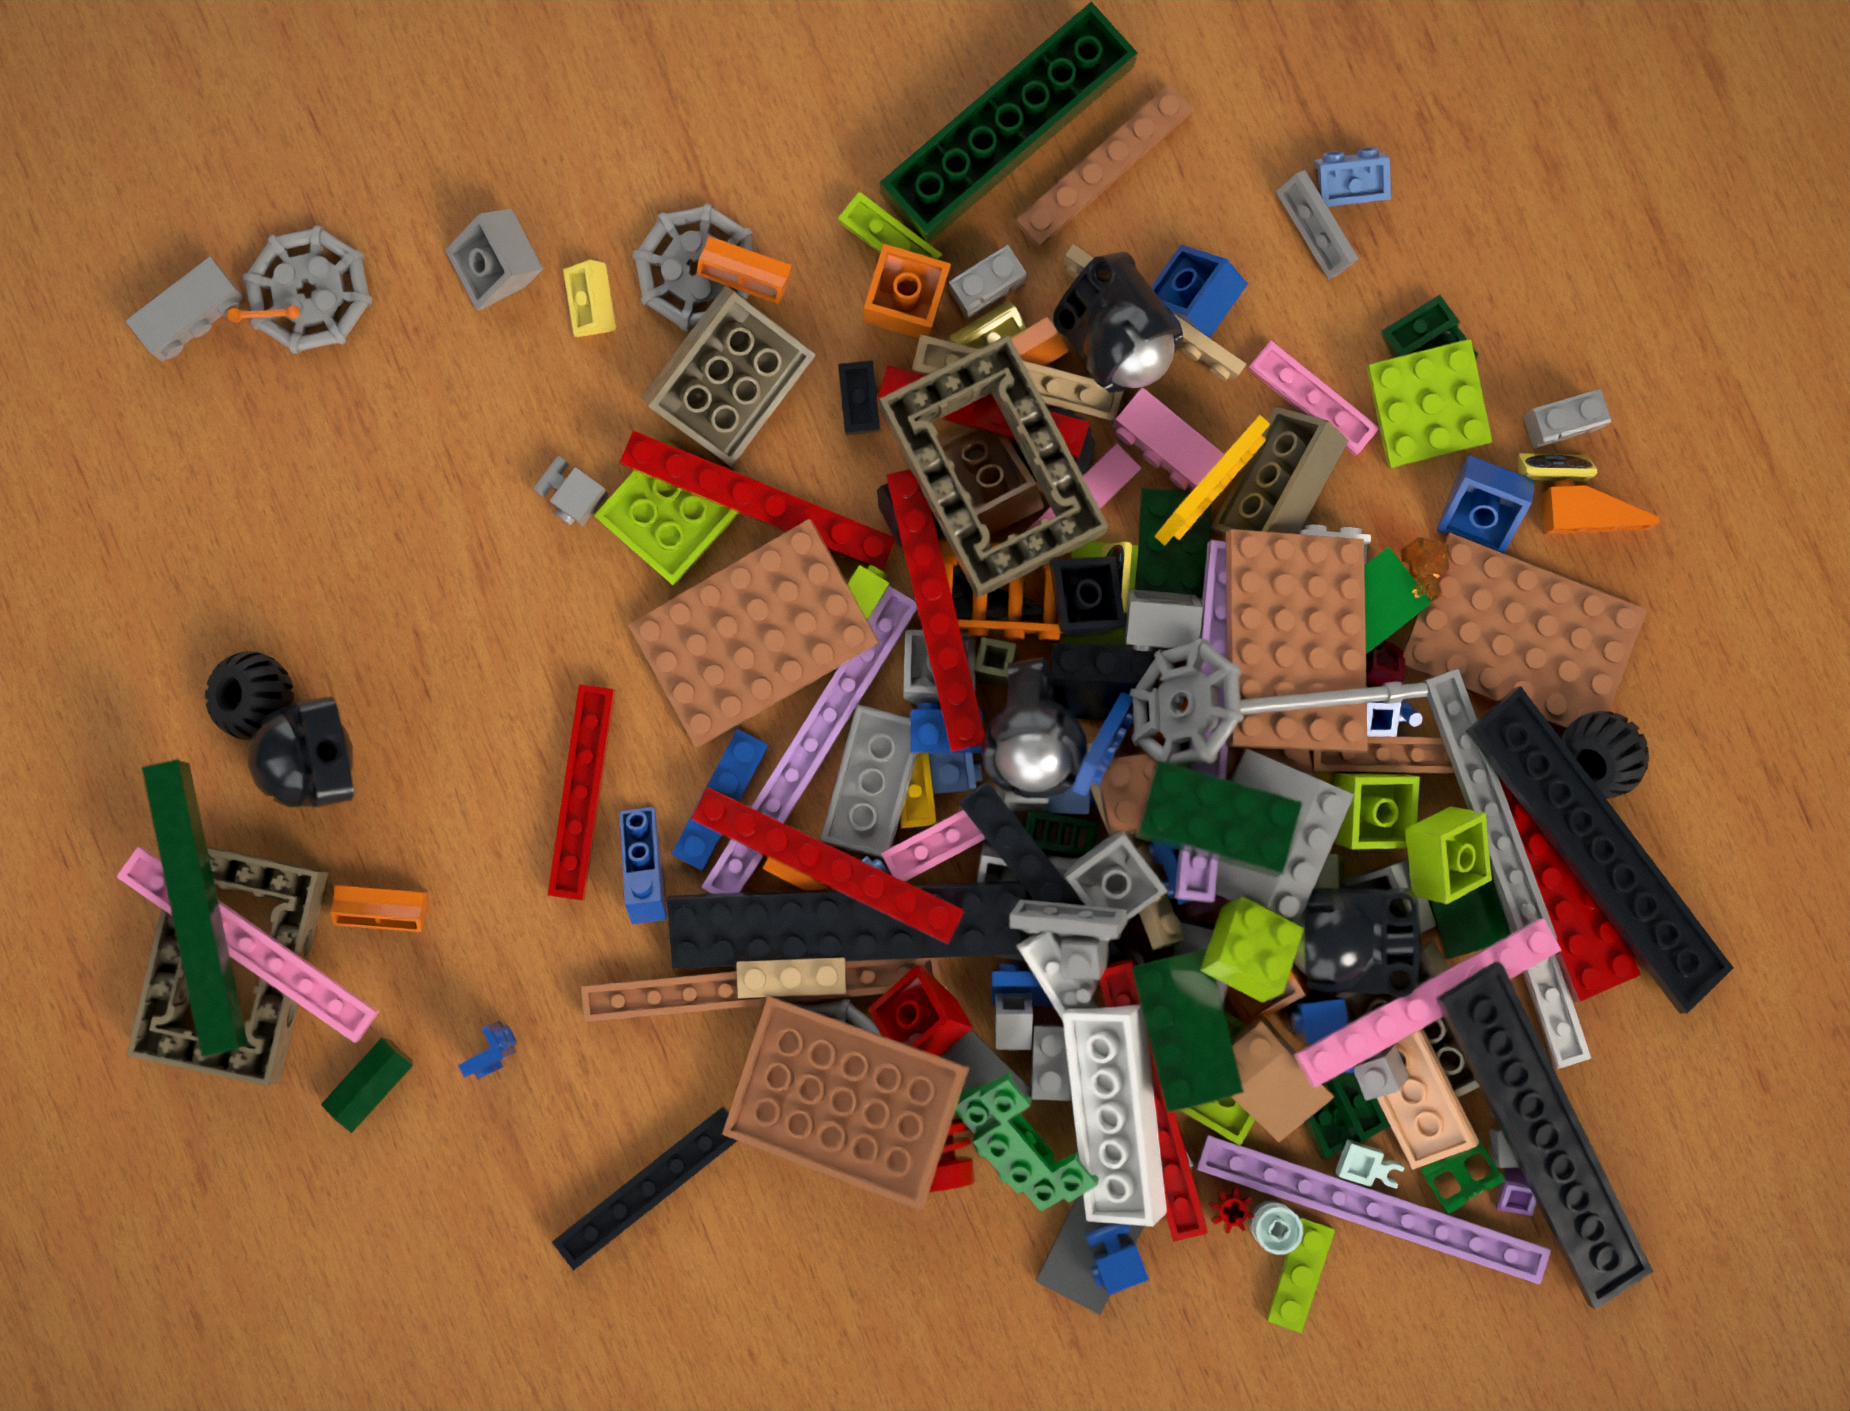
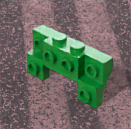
(1016, 1148)

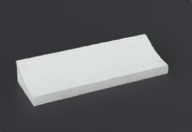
(1115, 1113)

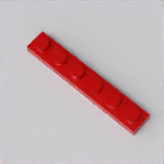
(986, 415)
(581, 792)

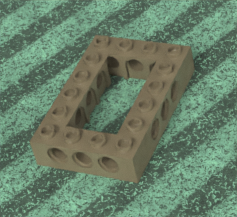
(1000, 372)
(164, 999)

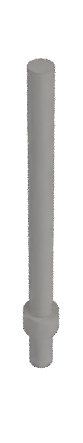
(1388, 693)

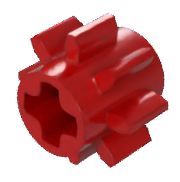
(1236, 1218)

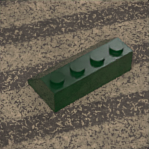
(1187, 1031)

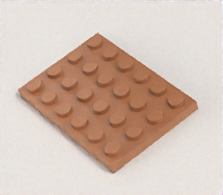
(1526, 629)
(1297, 631)
(754, 633)
(845, 1102)

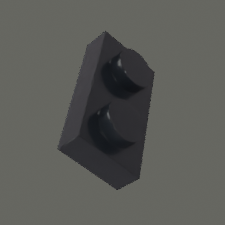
(859, 397)

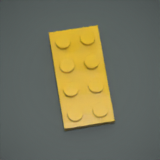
(1214, 482)

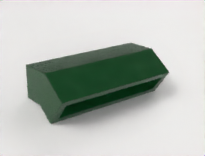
(367, 1084)

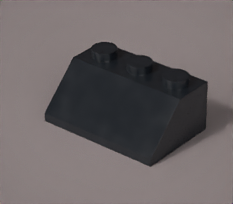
(1095, 675)

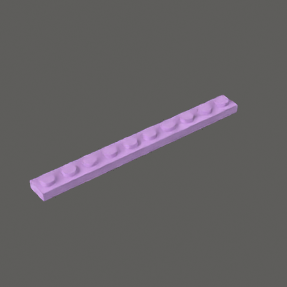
(815, 738)
(1197, 873)
(1373, 1209)

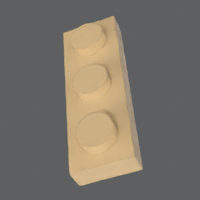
(791, 977)

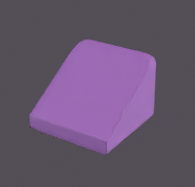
(1515, 1193)

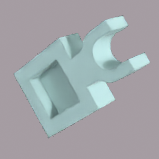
(1364, 1163)

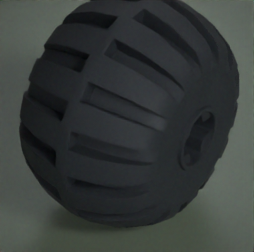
(246, 691)
(1608, 751)

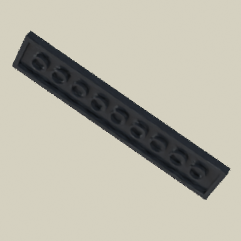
(1600, 849)
(828, 924)
(1544, 1134)

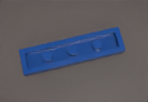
(1105, 745)
(729, 779)

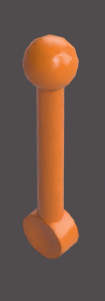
(236, 315)

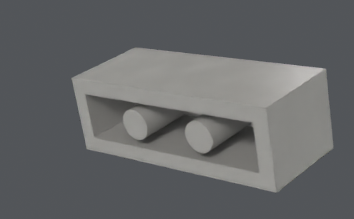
(185, 310)

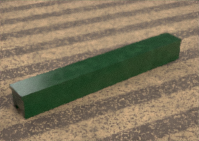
(194, 907)

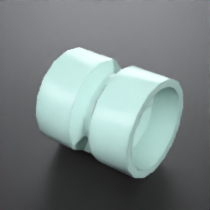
(1276, 1227)

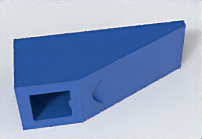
(642, 866)

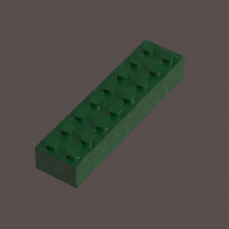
(1008, 123)

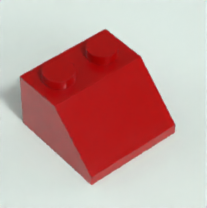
(920, 1013)

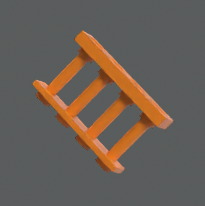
(1014, 627)

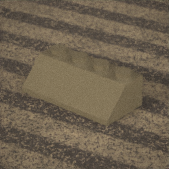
(1283, 475)

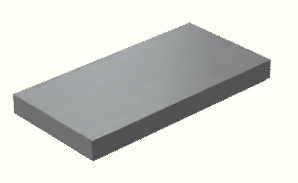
(871, 783)

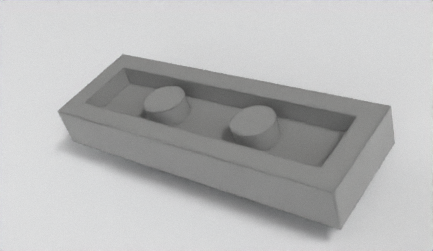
(1317, 225)
(1068, 919)

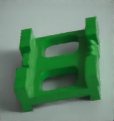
(1468, 1186)

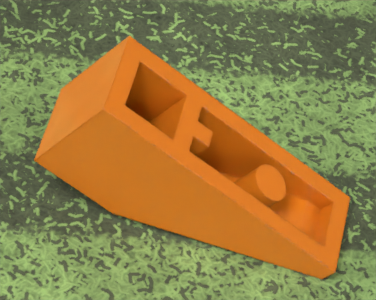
(1585, 509)

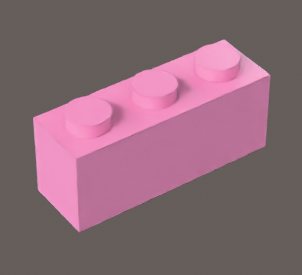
(1166, 440)

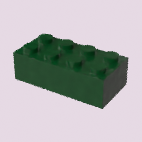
(1218, 819)

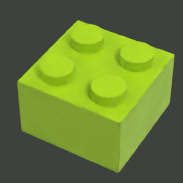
(1379, 809)
(1448, 854)
(1252, 949)

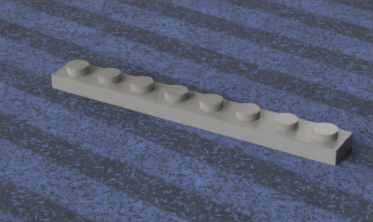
(1485, 794)

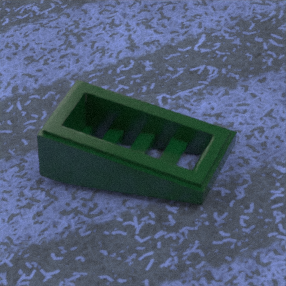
(1092, 827)

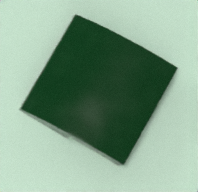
(1424, 329)
(1470, 921)
(1344, 1117)

